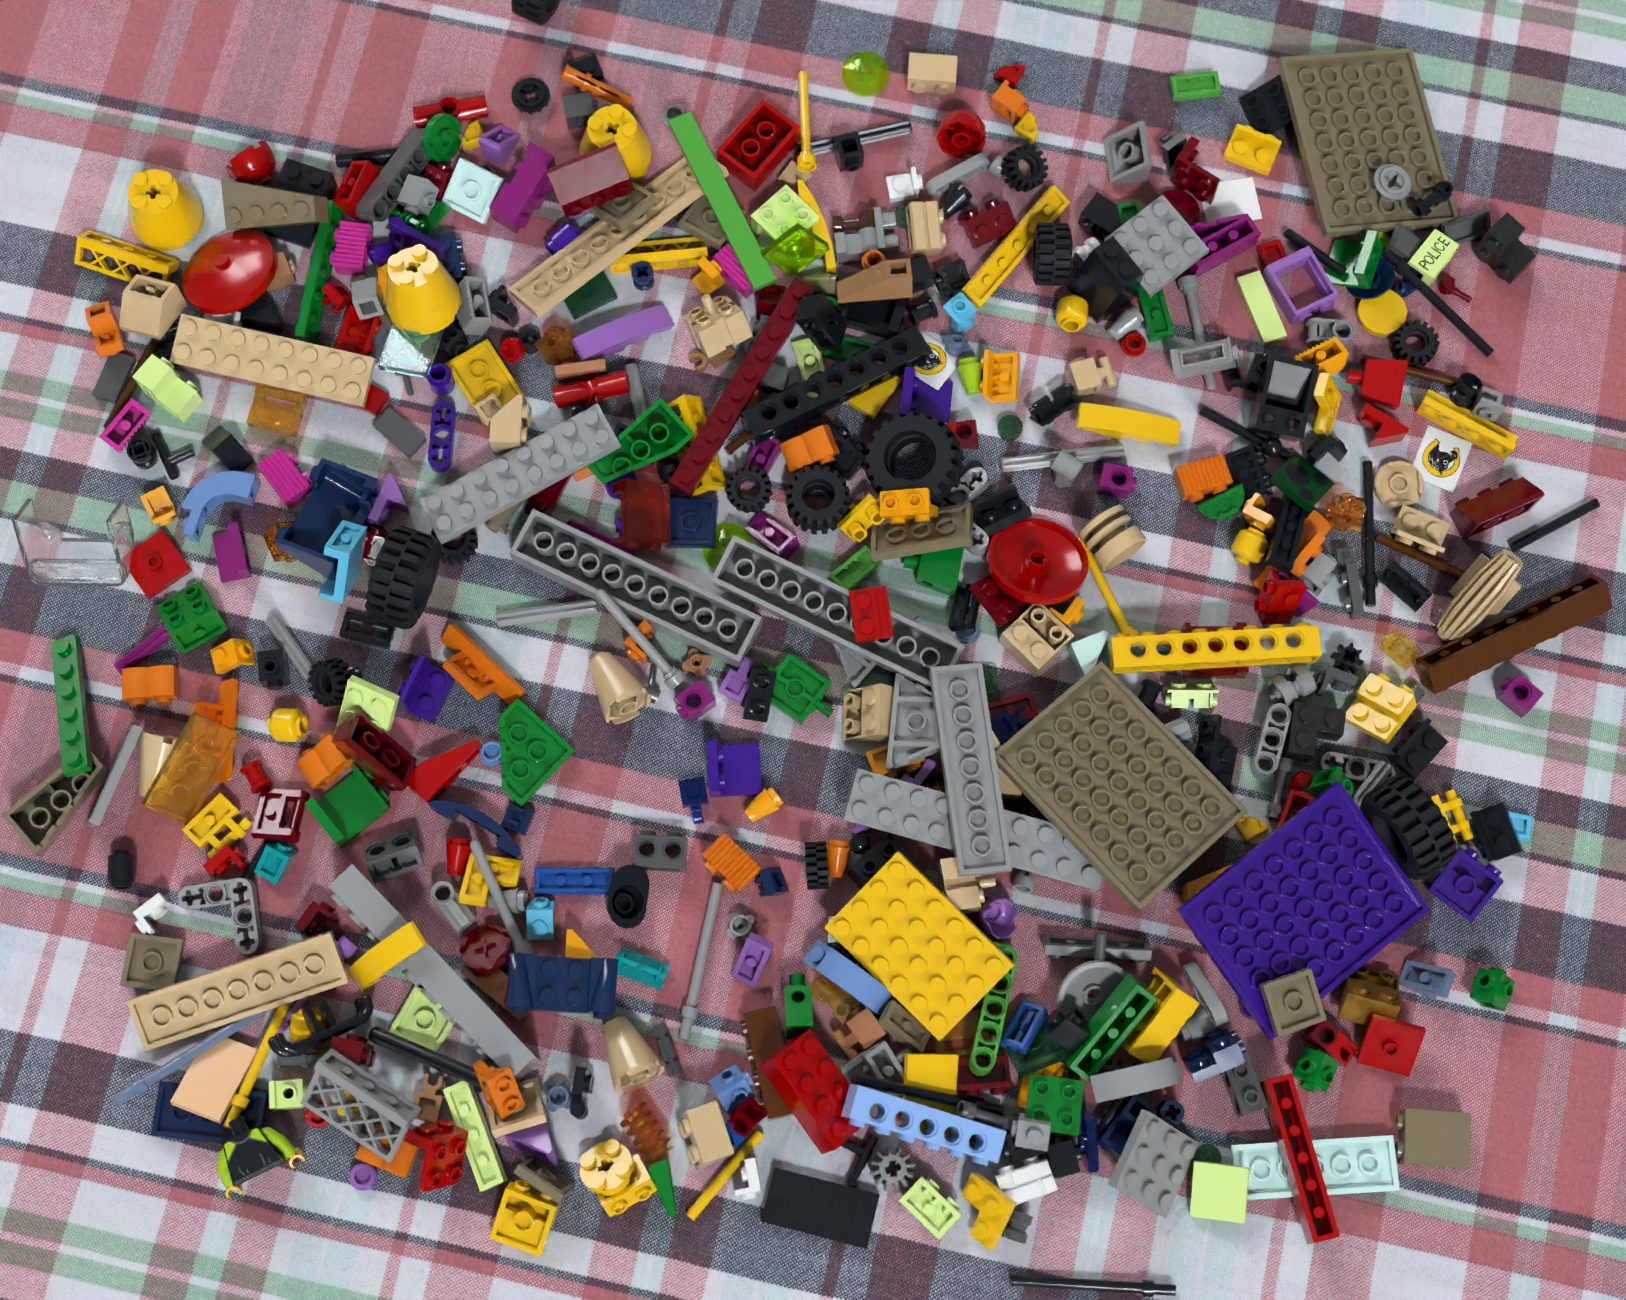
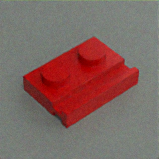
(871, 614)

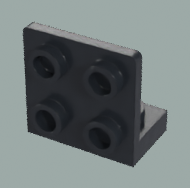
(1267, 107)

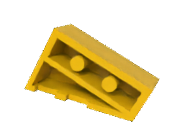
(1162, 1020)

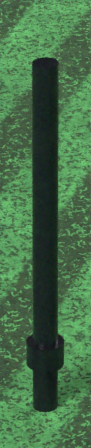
(1402, 268)
(1369, 580)
(922, 1093)
(1146, 1288)

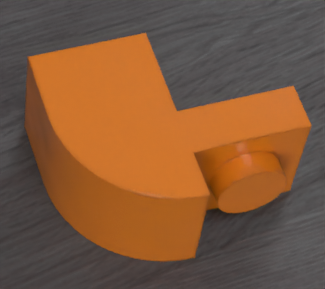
(105, 328)

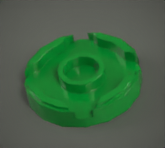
(442, 137)

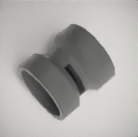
(1016, 1227)

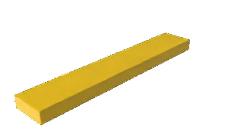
(1014, 247)

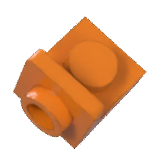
(632, 647)

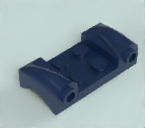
(561, 985)

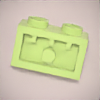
(930, 1207)

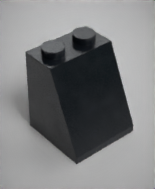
(1106, 280)

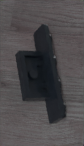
(1215, 754)

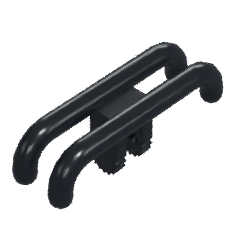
(283, 1048)

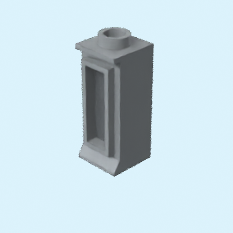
(1204, 358)

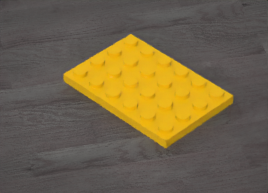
(919, 945)

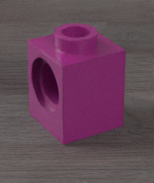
(1106, 485)
(699, 691)
(1530, 693)

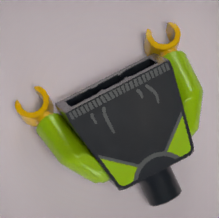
(252, 1154)

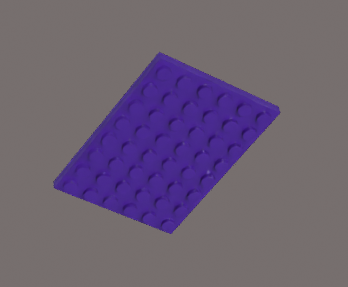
(1304, 898)

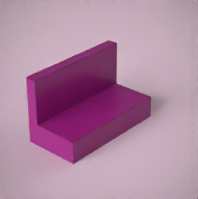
(232, 554)

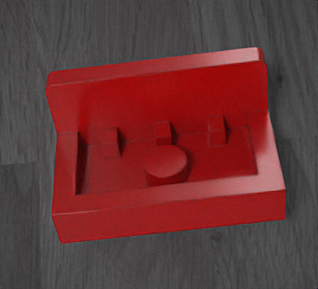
(357, 334)
(1278, 599)

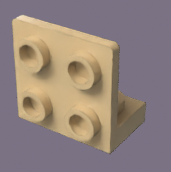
(1420, 528)

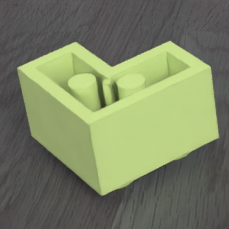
(164, 387)

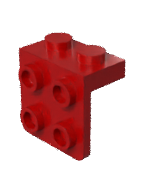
(443, 1155)

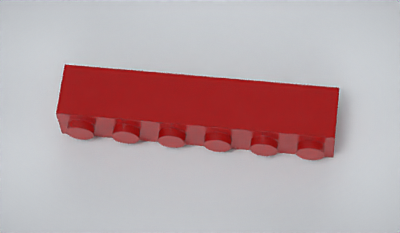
(1299, 1159)

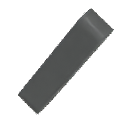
(384, 191)

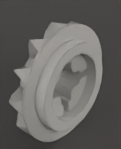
(1401, 184)

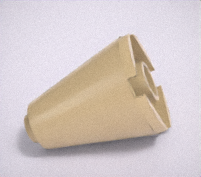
(617, 689)
(152, 754)
(629, 1055)

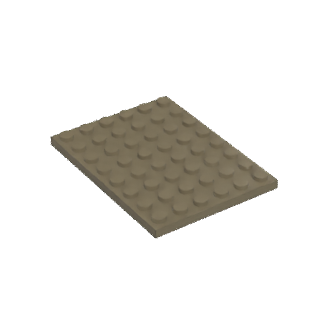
(1351, 120)
(1119, 786)

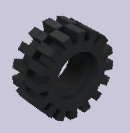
(1036, 165)
(1415, 330)
(735, 482)
(463, 552)
(322, 675)
(816, 865)

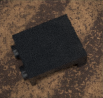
(875, 317)

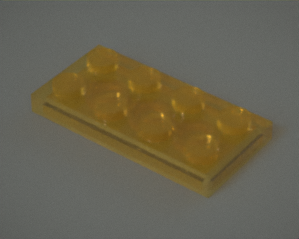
(191, 768)

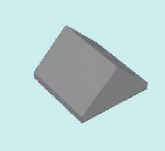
(1128, 155)

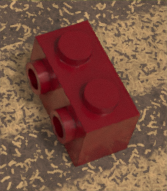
(355, 1049)

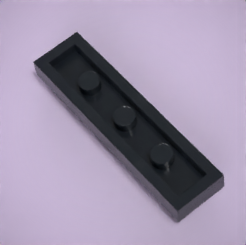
(1286, 535)

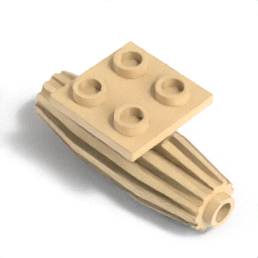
(1480, 594)

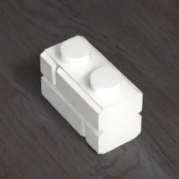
(1026, 1182)

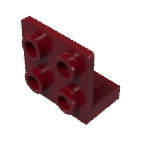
(1191, 177)

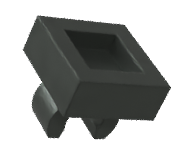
(1172, 147)

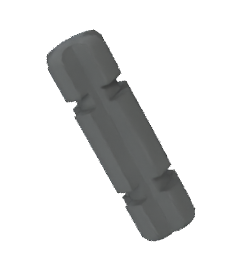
(666, 1049)

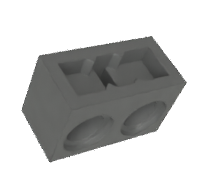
(393, 856)
(658, 859)
(1244, 1088)

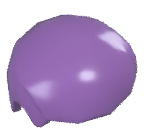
(998, 917)

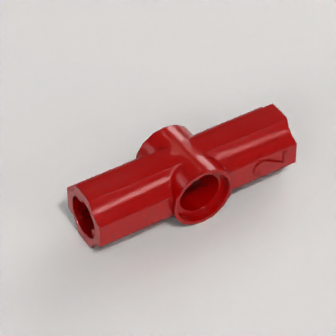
(465, 109)
(591, 389)

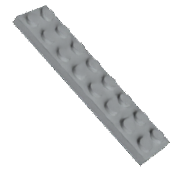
(519, 473)
(970, 769)

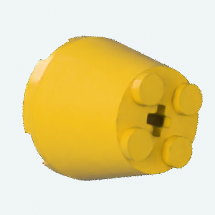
(619, 126)
(163, 210)
(420, 291)

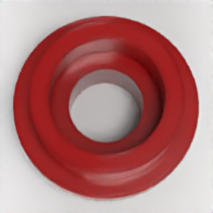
(1133, 338)
(1300, 780)

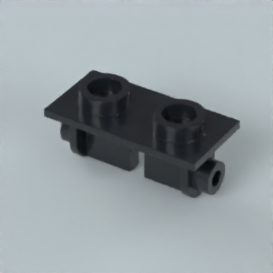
(1045, 411)
(1404, 586)
(759, 694)

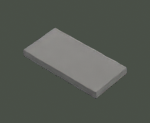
(113, 776)

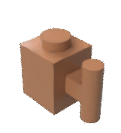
(864, 1030)

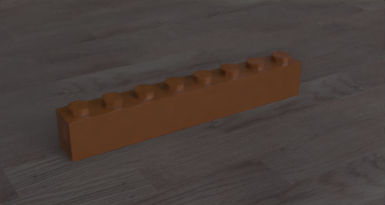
(1513, 633)

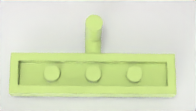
(480, 1145)

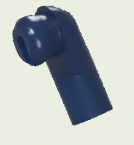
(1405, 288)

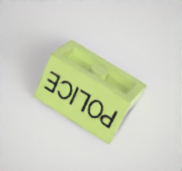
(1433, 256)

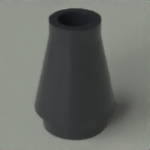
(955, 201)

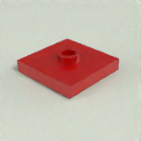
(157, 564)
(1390, 1044)

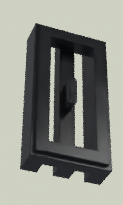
(961, 609)
(365, 640)

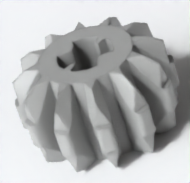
(899, 1174)

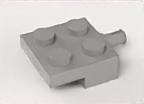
(879, 1063)

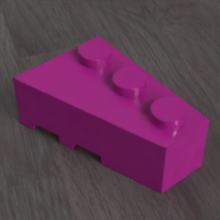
(525, 191)
(1225, 240)

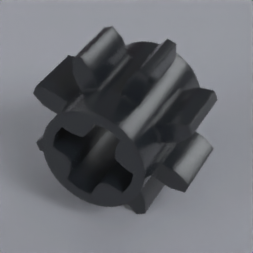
(1347, 652)

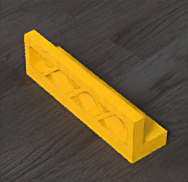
(121, 252)
(662, 259)
(694, 417)
(1466, 425)

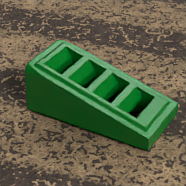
(662, 1179)

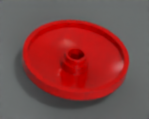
(230, 272)
(1037, 561)

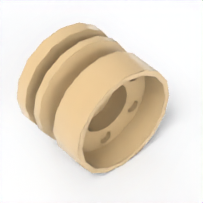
(1110, 534)

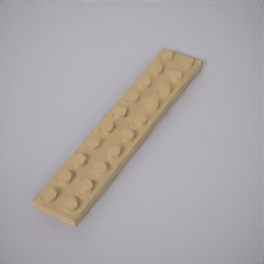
(604, 244)

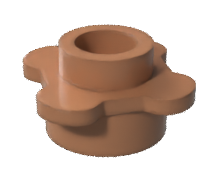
(697, 670)

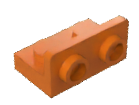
(499, 1088)

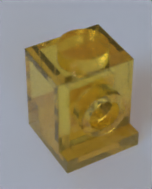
(1392, 641)

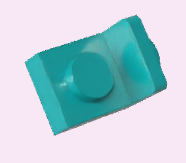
(275, 860)

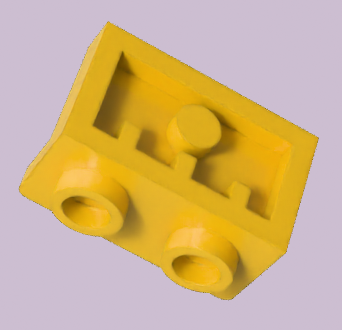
(1252, 149)
(637, 1190)

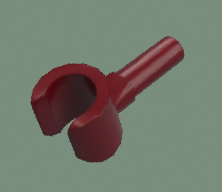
(1447, 288)

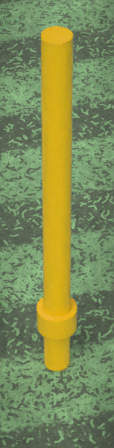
(240, 1100)

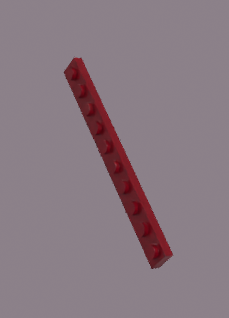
(740, 389)

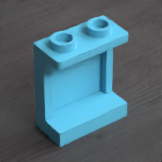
(348, 547)

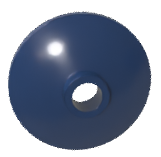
(1383, 281)

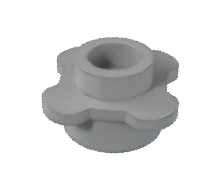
(735, 920)

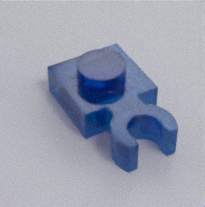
(1006, 726)

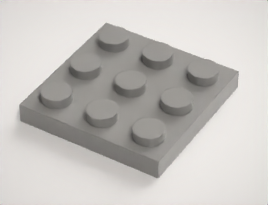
(1160, 244)
(1153, 1163)

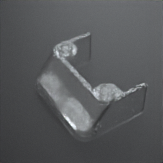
(74, 561)

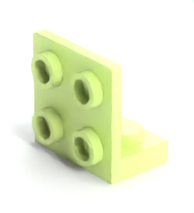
(782, 213)

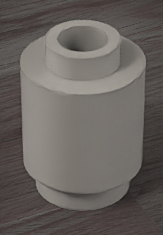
(1196, 1027)

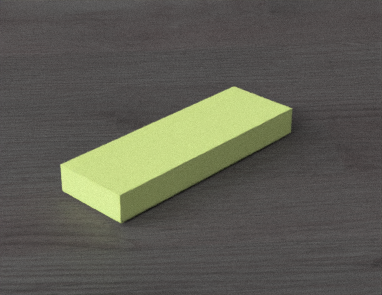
(1261, 308)
(808, 359)

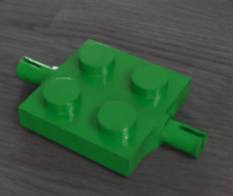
(798, 689)

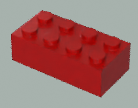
(811, 1089)

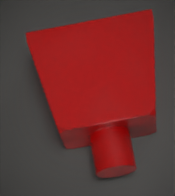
(1380, 381)

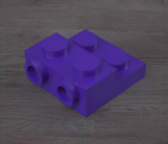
(1466, 883)

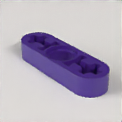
(450, 419)

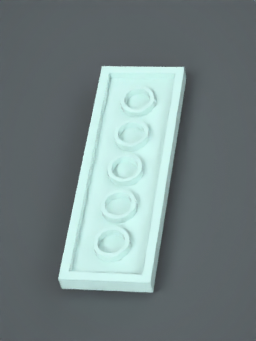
(1345, 1164)

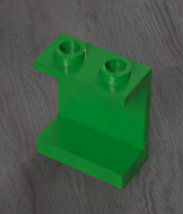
(349, 807)

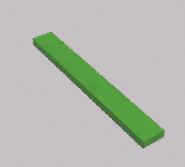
(721, 201)

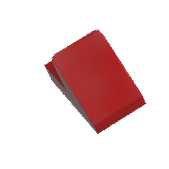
(1387, 428)

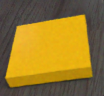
(873, 400)

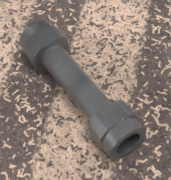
(1275, 809)
(969, 1111)

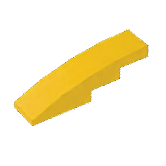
(819, 228)
(1128, 423)

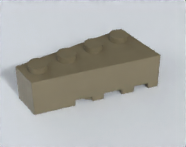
(260, 206)
(52, 805)

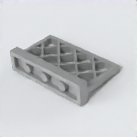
(368, 1092)

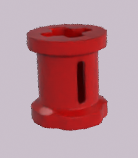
(256, 776)

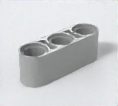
(1276, 730)

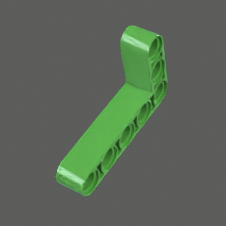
(990, 1022)

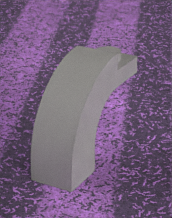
(1136, 1079)

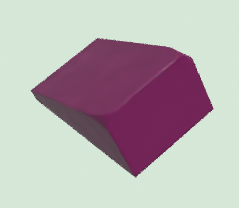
(764, 456)
(772, 536)

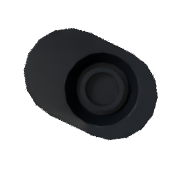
(628, 896)

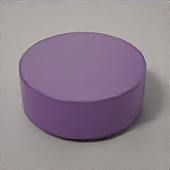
(363, 1176)

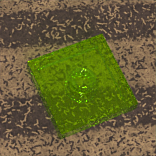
(795, 250)

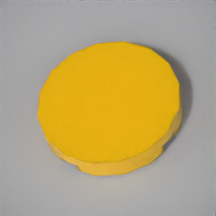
(1382, 314)

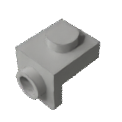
(1488, 404)
(1031, 1133)

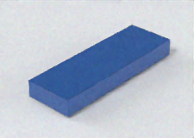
(572, 881)

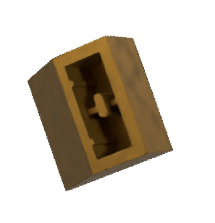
(1368, 993)

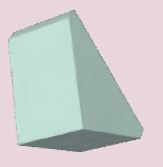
(1086, 652)

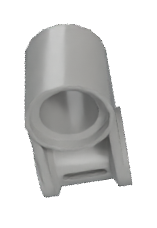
(1322, 329)

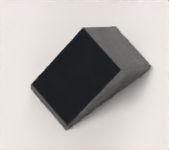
(260, 316)
(227, 450)

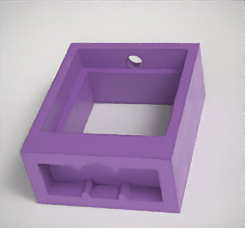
(1290, 263)

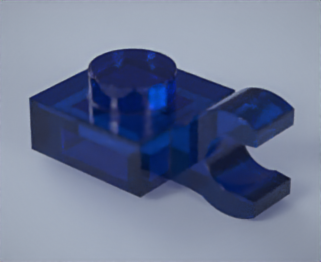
(694, 795)

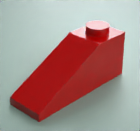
(438, 773)

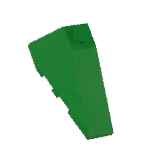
(646, 440)

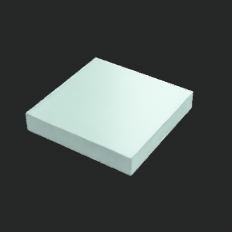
(472, 190)

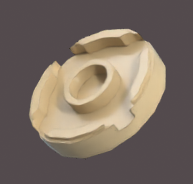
(1398, 484)

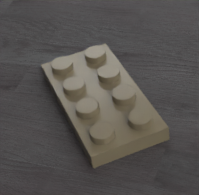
(949, 530)

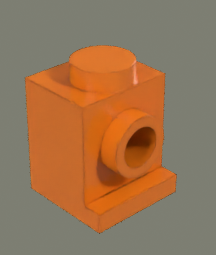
(1009, 103)

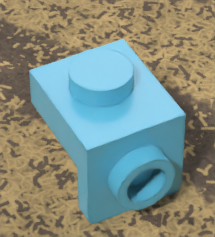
(961, 312)
(540, 919)

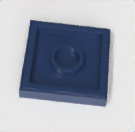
(693, 522)

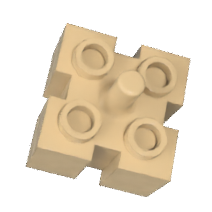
(717, 325)
(964, 891)

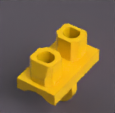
(861, 518)

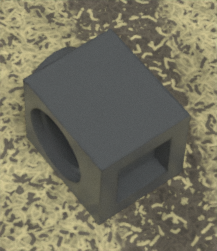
(579, 109)

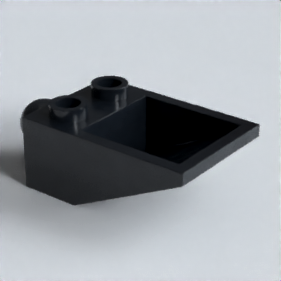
(1287, 396)
(876, 857)

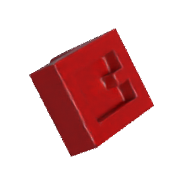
(221, 861)

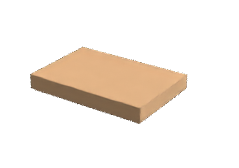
(214, 1079)

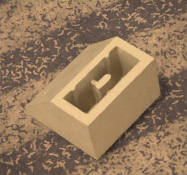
(150, 306)
(510, 426)
(1036, 638)
(867, 714)
(705, 1135)

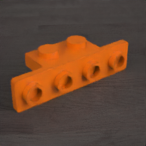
(1309, 546)
(476, 669)
(224, 713)

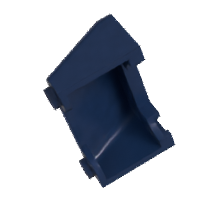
(336, 496)

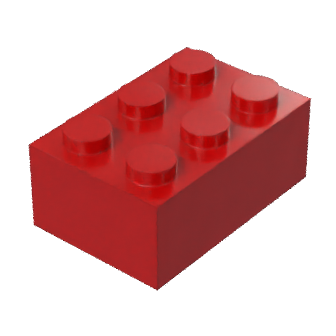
(758, 145)

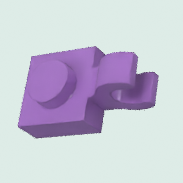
(736, 683)

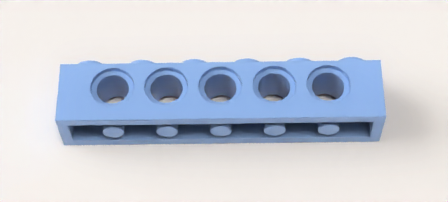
(988, 1139)

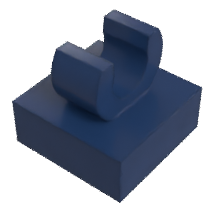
(518, 819)
(773, 882)

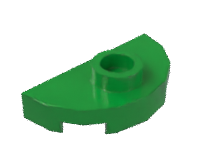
(1225, 504)

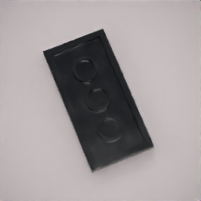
(820, 1208)

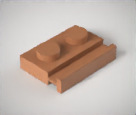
(573, 370)

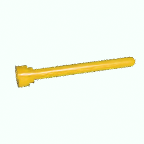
(806, 160)
(1108, 595)

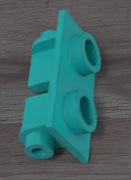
(642, 968)

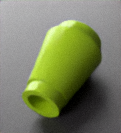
(970, 374)

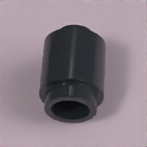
(121, 869)

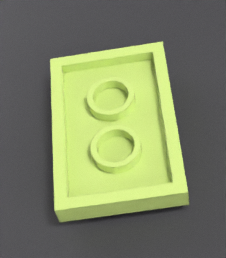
(371, 700)

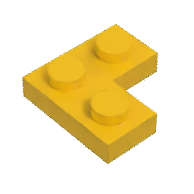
(1328, 399)
(474, 888)
(994, 1209)

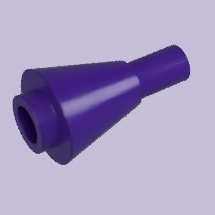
(381, 252)

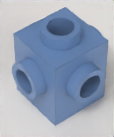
(732, 1087)

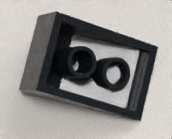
(303, 179)

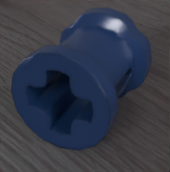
(643, 268)
(1164, 1106)

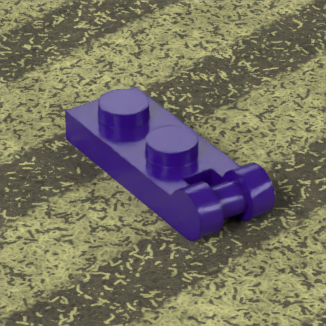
(405, 237)

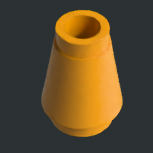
(764, 804)

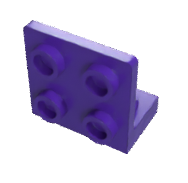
(921, 397)
(425, 689)
(733, 769)

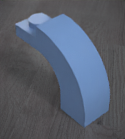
(212, 492)
(848, 977)

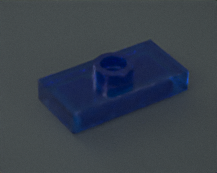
(1088, 1142)

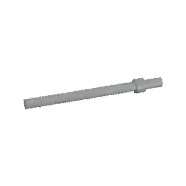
(690, 1011)

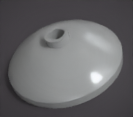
(1096, 975)

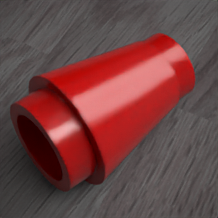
(457, 855)

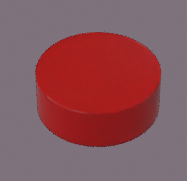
(512, 349)
(313, 1119)

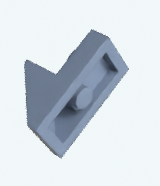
(1427, 979)

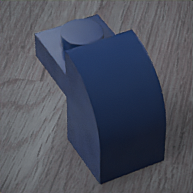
(1120, 1129)

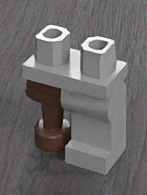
(870, 235)

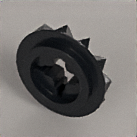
(529, 86)

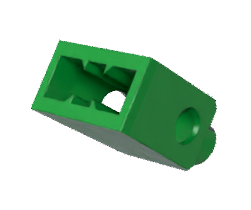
(937, 569)
(798, 1015)

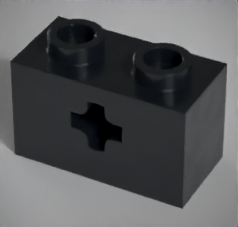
(821, 322)

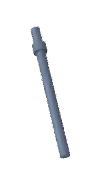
(140, 1085)

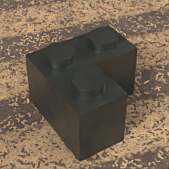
(1504, 250)
(1308, 724)

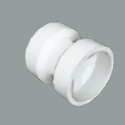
(1080, 253)

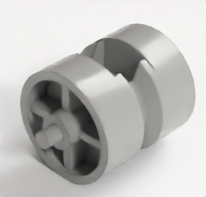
(1294, 683)

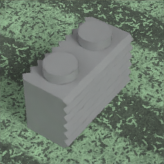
(475, 310)

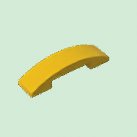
(386, 955)

